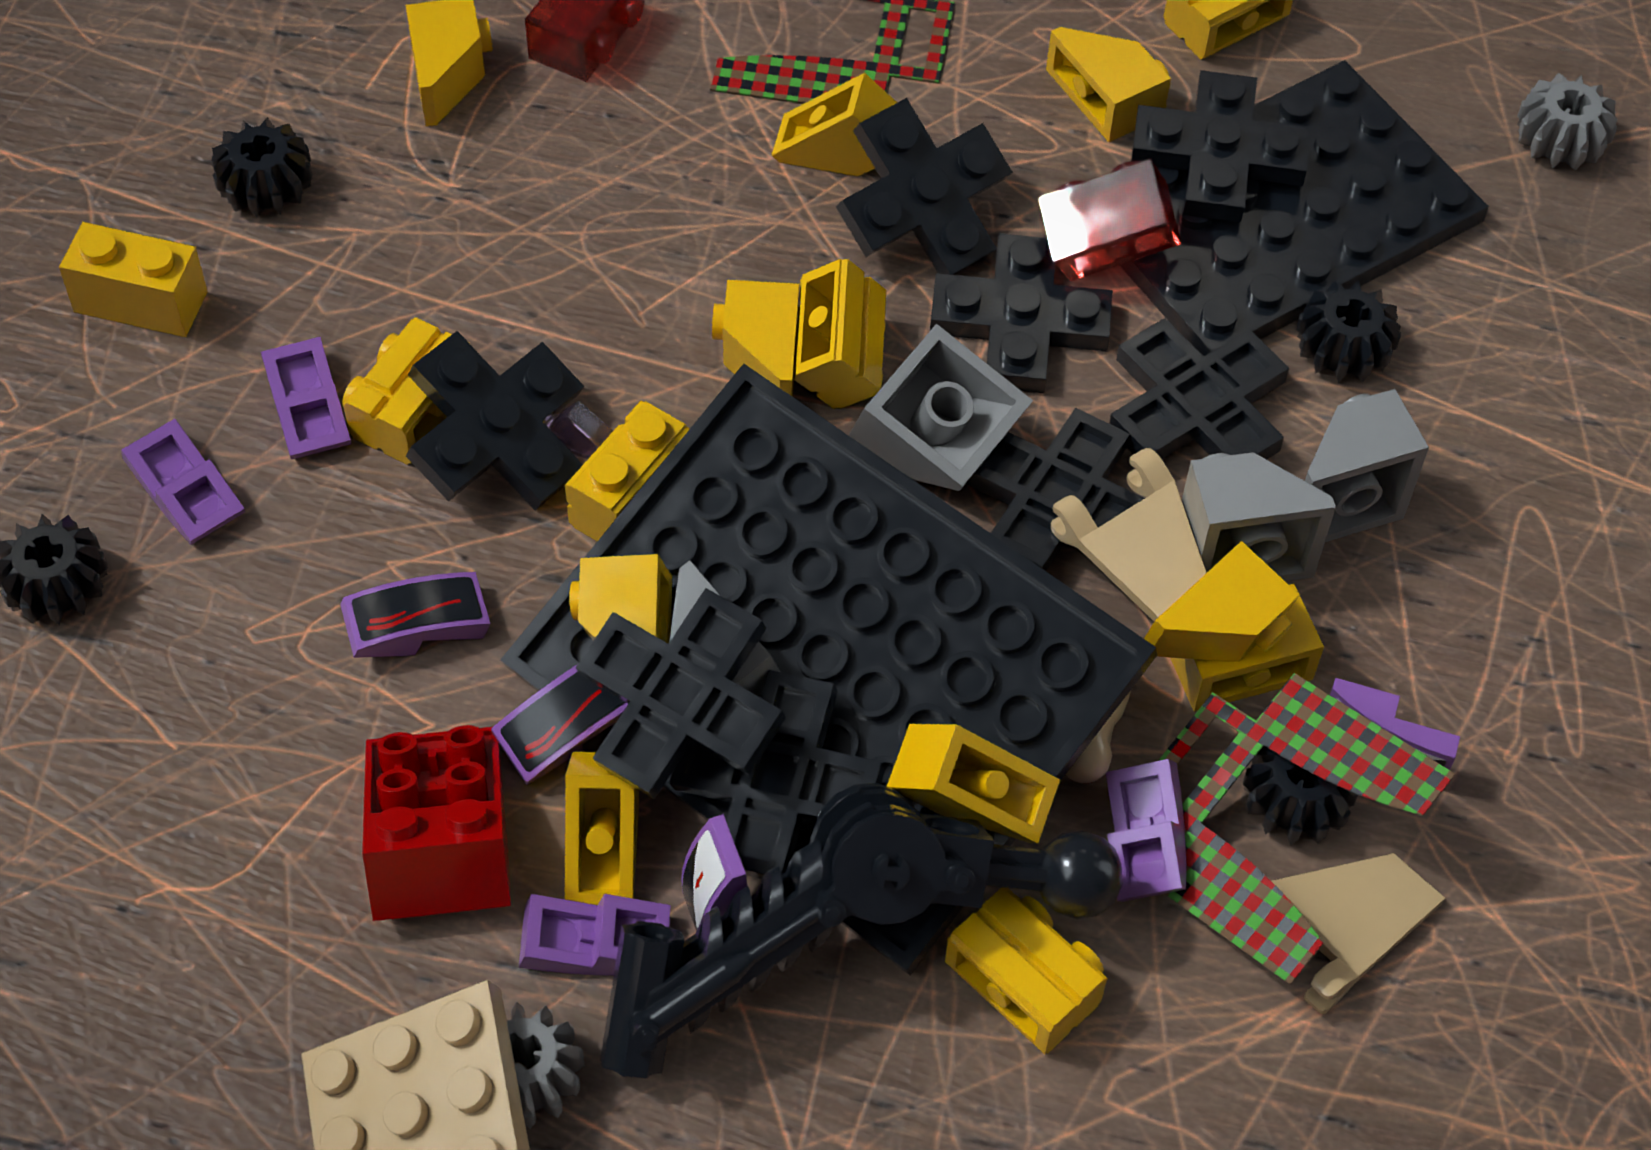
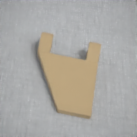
(1146, 547)
(1360, 917)

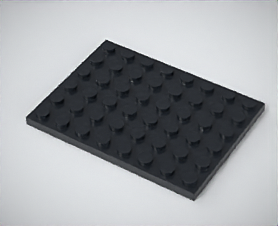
(864, 591)

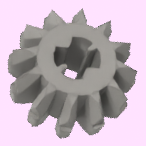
(1567, 121)
(555, 1059)

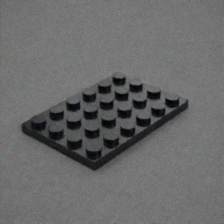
(1364, 209)

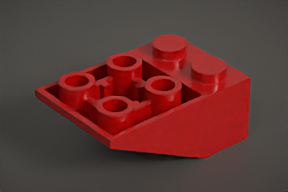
(434, 824)

